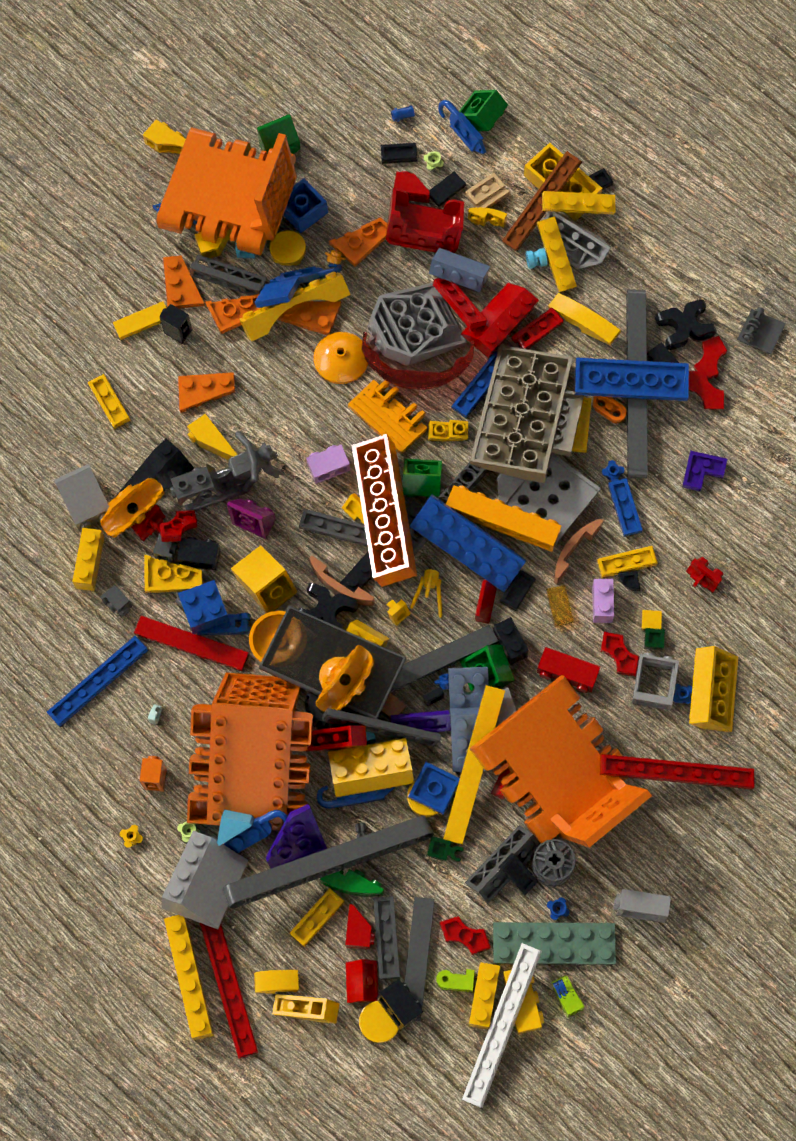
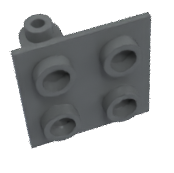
(761, 331)

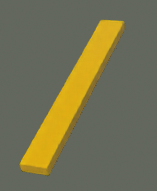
(472, 769)

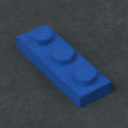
(625, 507)

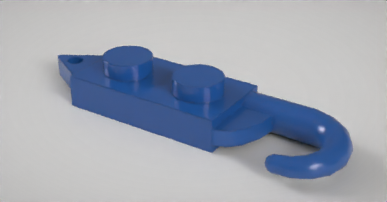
(463, 127)
(308, 274)
(354, 799)
(259, 830)

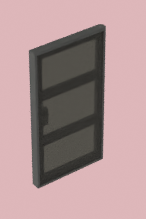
(308, 642)

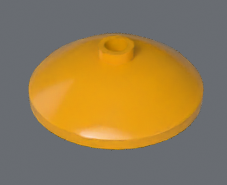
(337, 367)
(263, 632)

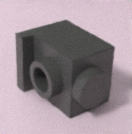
(164, 550)
(116, 601)

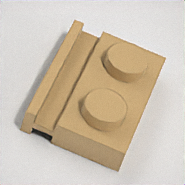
(487, 192)

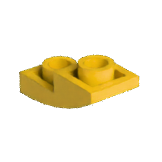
(481, 215)
(448, 431)
(276, 980)

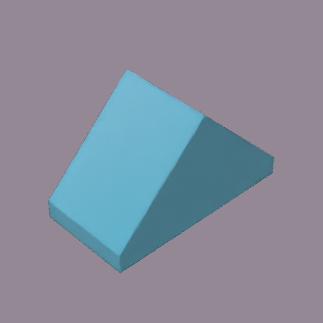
(233, 824)

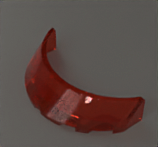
(415, 379)

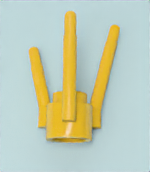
(429, 580)

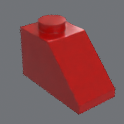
(413, 186)
(359, 931)

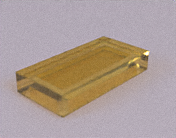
(559, 605)

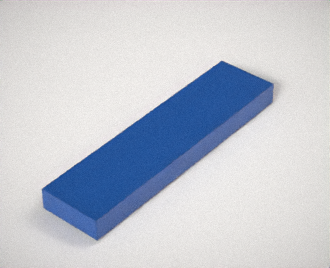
(475, 390)

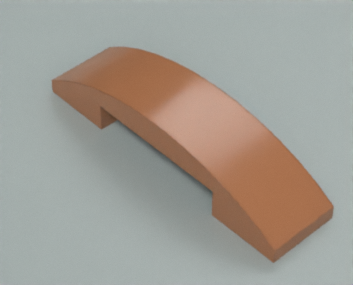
(589, 532)
(335, 587)

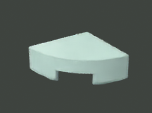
(154, 714)

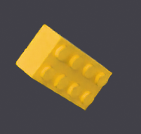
(542, 165)
(371, 767)

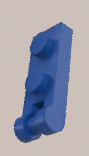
(230, 628)

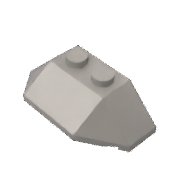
(581, 245)

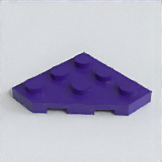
(296, 839)

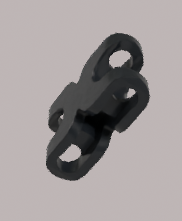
(685, 324)
(329, 607)

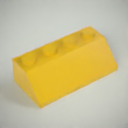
(713, 689)

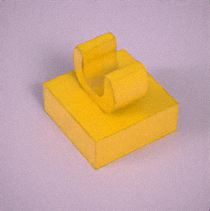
(398, 611)

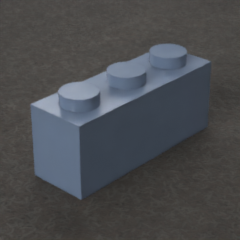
(459, 269)

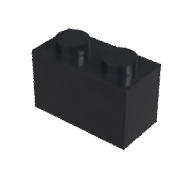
(175, 323)
(199, 553)
(511, 640)
(400, 1004)

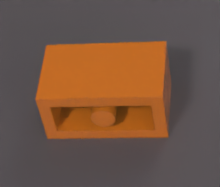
(153, 774)

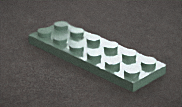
(558, 942)

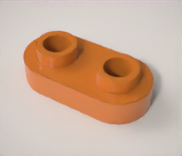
(611, 406)

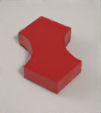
(712, 351)
(711, 396)
(173, 530)
(625, 661)
(457, 931)

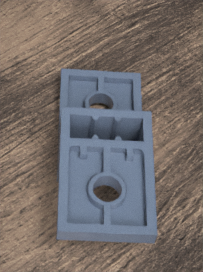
(464, 708)

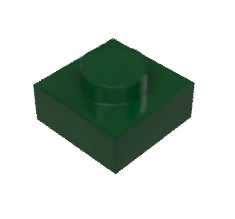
(654, 639)

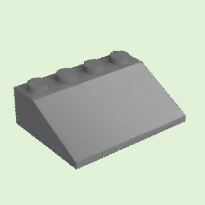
(199, 880)

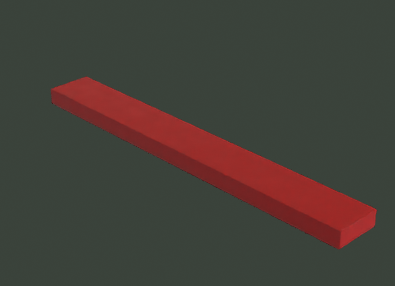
(677, 771)
(229, 991)

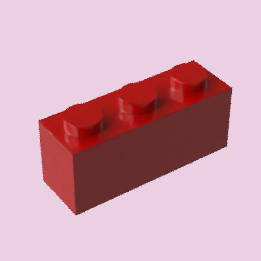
(577, 671)
(338, 738)

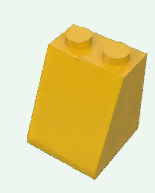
(264, 579)

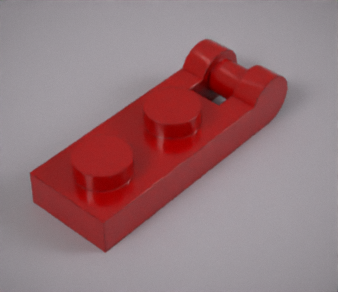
(538, 329)

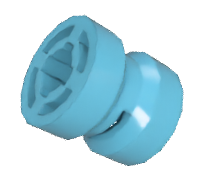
(536, 258)

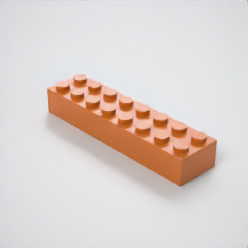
(384, 511)

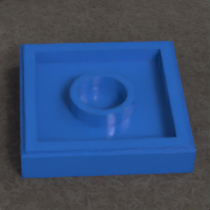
(277, 293)
(434, 788)

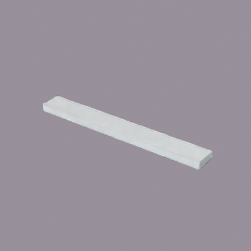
(502, 1025)

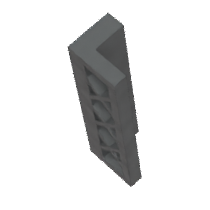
(227, 279)
(495, 879)

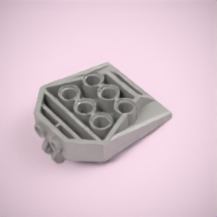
(395, 340)
(569, 502)

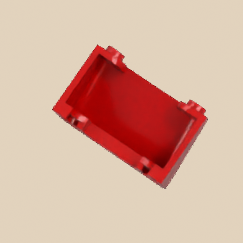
(424, 226)

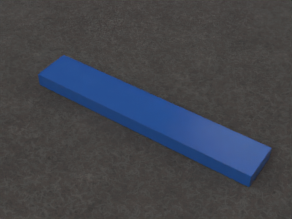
(97, 681)

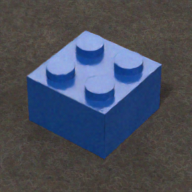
(305, 206)
(203, 607)

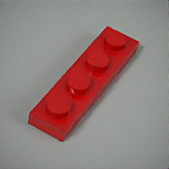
(460, 303)

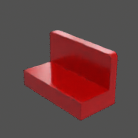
(361, 981)

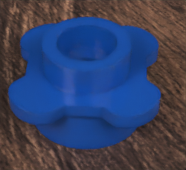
(608, 471)
(443, 681)
(687, 690)
(552, 905)

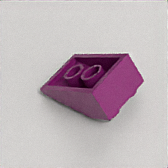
(251, 517)

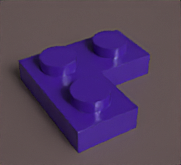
(700, 465)

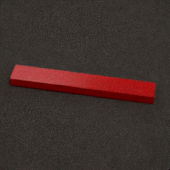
(191, 643)

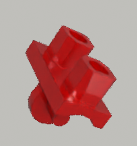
(149, 524)
(703, 575)

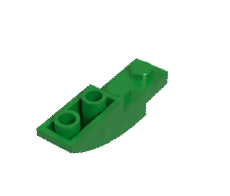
(353, 884)

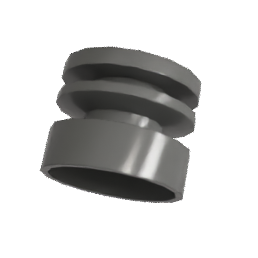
(543, 868)

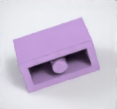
(328, 463)
(603, 600)

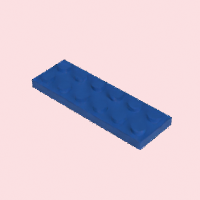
(632, 379)
(467, 543)

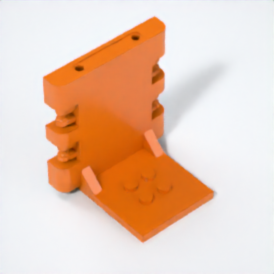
(229, 190)
(250, 751)
(558, 768)

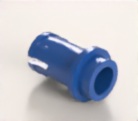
(402, 113)

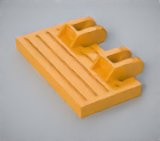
(388, 417)

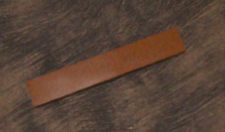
(533, 212)

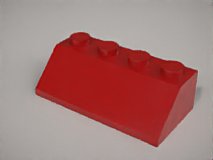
(503, 316)

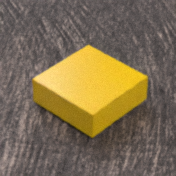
(651, 619)

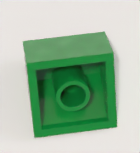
(484, 109)
(268, 134)
(421, 477)
(495, 659)

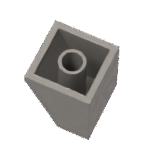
(82, 497)

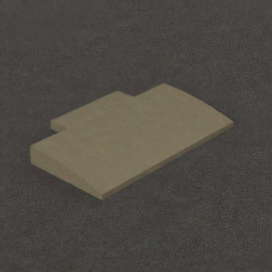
(527, 414)

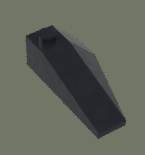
(162, 464)

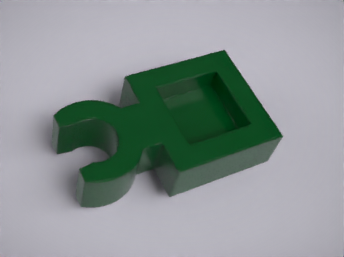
(440, 849)

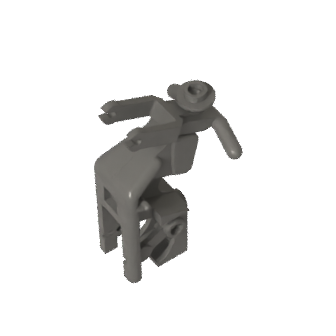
(228, 482)

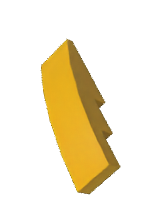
(584, 318)

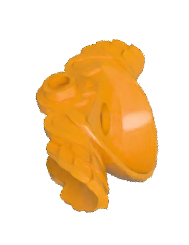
(117, 516)
(356, 665)

